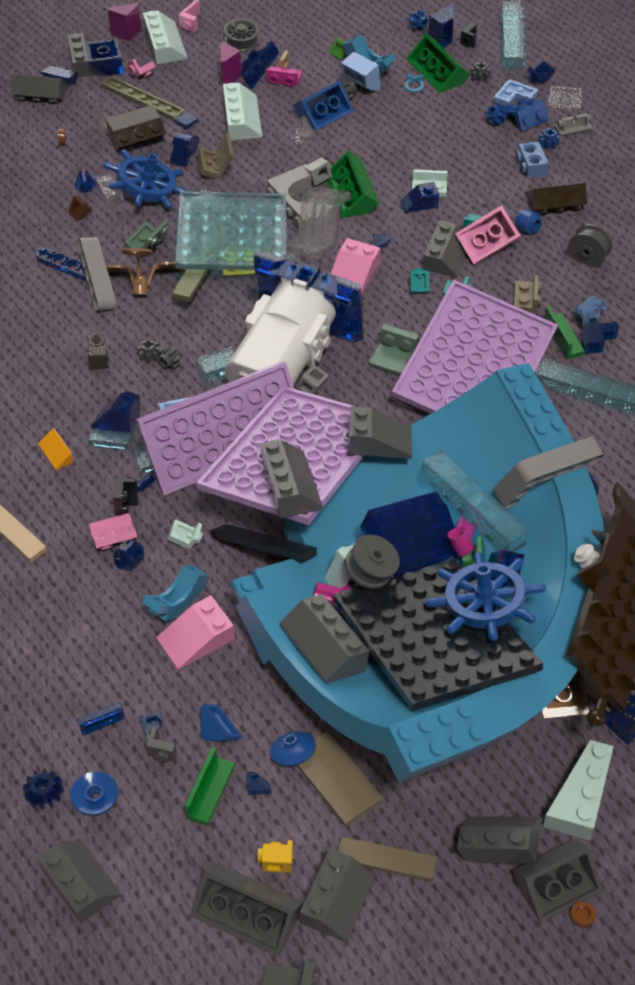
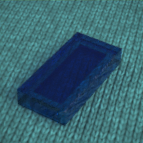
(101, 718)

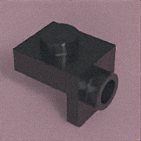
(468, 35)

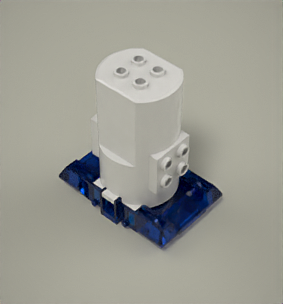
(295, 317)

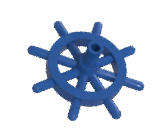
(145, 178)
(485, 595)

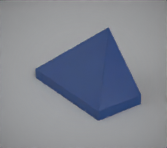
(216, 724)

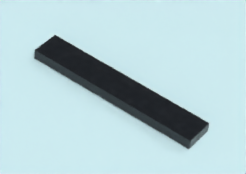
(264, 542)

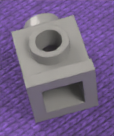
(319, 170)
(312, 380)

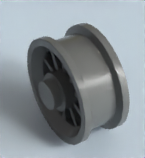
(241, 34)
(590, 245)
(372, 561)

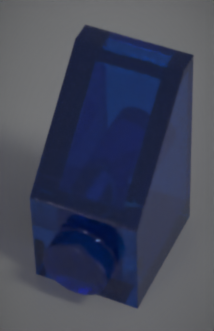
(421, 198)

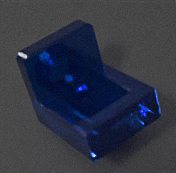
(541, 73)

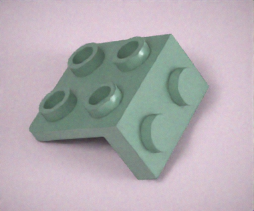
(147, 236)

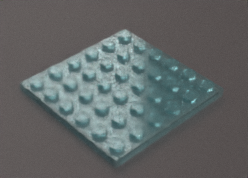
(228, 229)

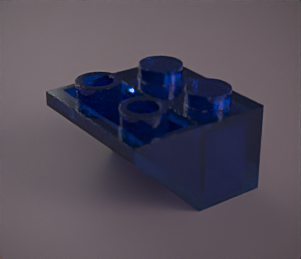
(441, 25)

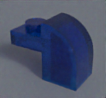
(183, 146)
(595, 334)

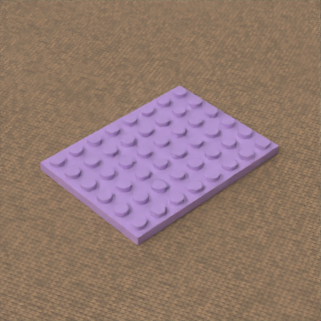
(468, 343)
(300, 419)

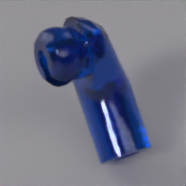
(144, 482)

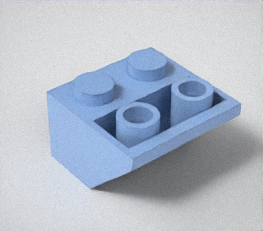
(362, 71)

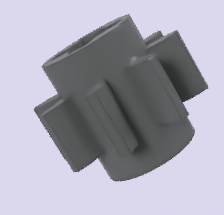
(480, 71)
(349, 87)
(148, 350)
(169, 356)

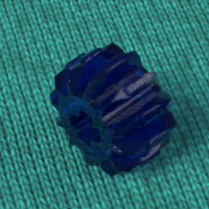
(52, 791)

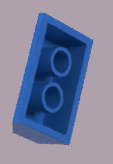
(324, 106)

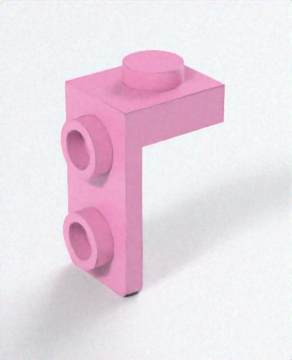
(187, 17)

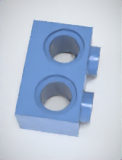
(532, 159)

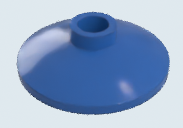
(292, 748)
(91, 784)

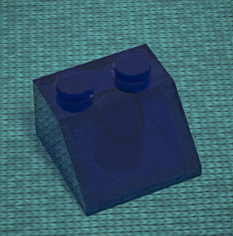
(105, 56)
(119, 413)

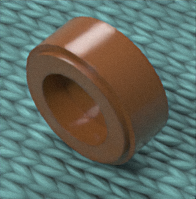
(61, 137)
(582, 914)

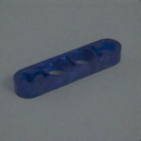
(64, 266)

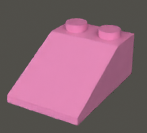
(488, 235)
(356, 262)
(196, 633)

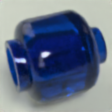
(128, 555)

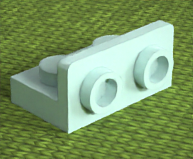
(428, 176)

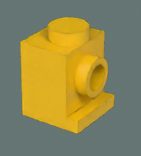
(276, 857)

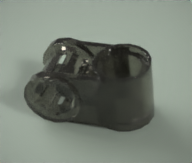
(97, 352)

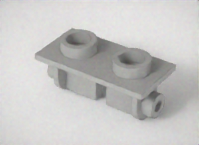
(570, 126)

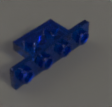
(257, 63)

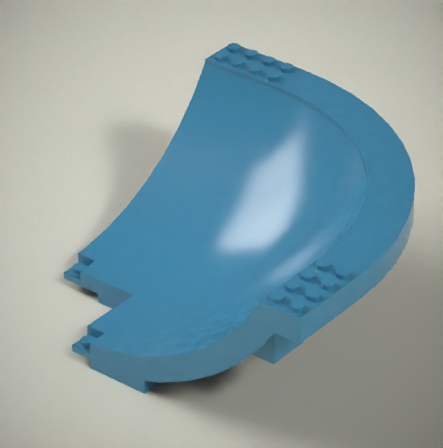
(486, 435)

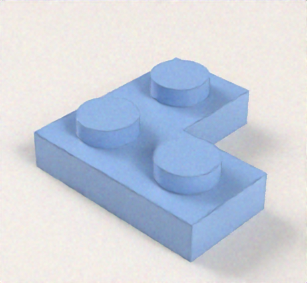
(513, 90)

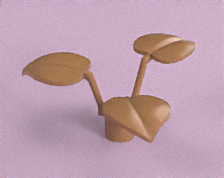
(140, 283)

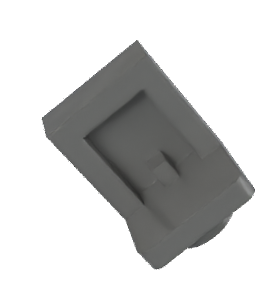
(160, 750)

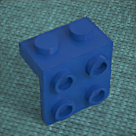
(528, 113)

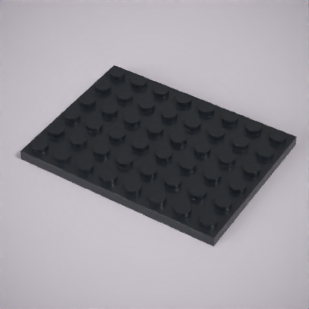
(418, 651)

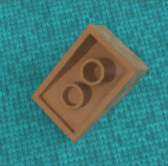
(570, 700)

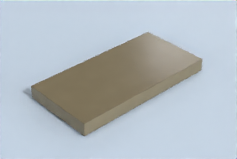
(339, 780)

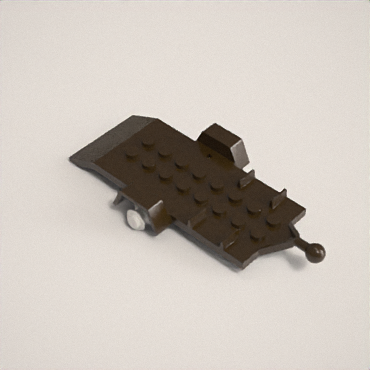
(606, 625)

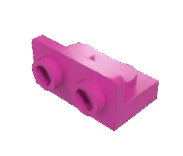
(283, 76)

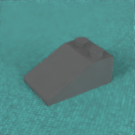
(378, 434)

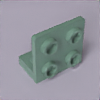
(394, 349)

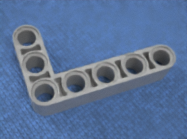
(545, 467)

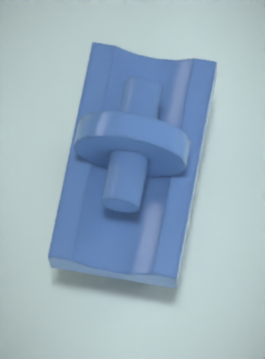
(590, 309)

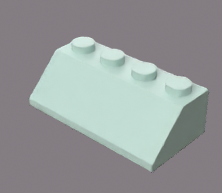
(163, 37)
(241, 112)

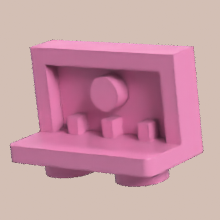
(112, 531)

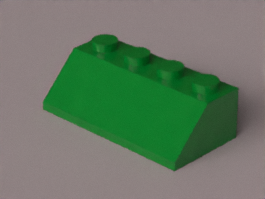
(437, 64)
(351, 176)

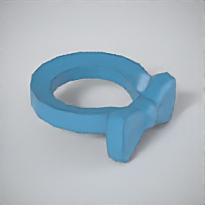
(410, 79)

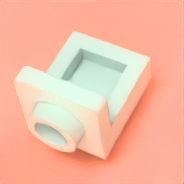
(185, 534)

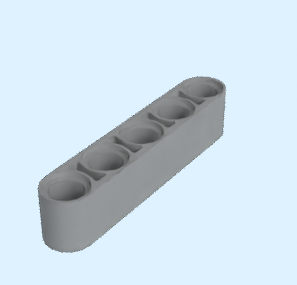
(96, 274)

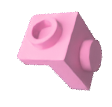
(137, 71)

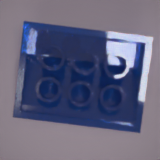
(415, 529)

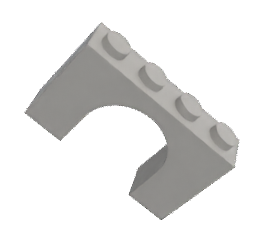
(291, 184)

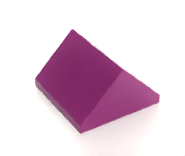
(124, 21)
(230, 63)

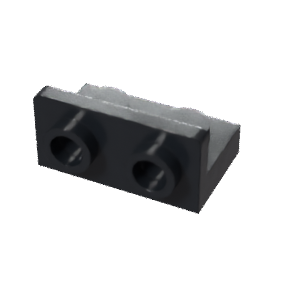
(125, 495)

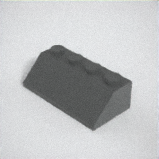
(289, 479)
(325, 639)
(246, 908)

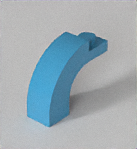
(358, 45)
(179, 595)

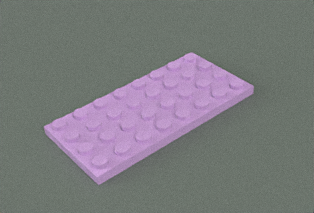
(196, 431)

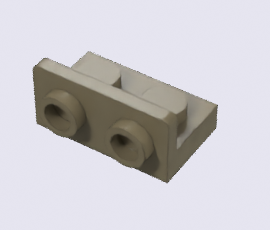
(527, 295)

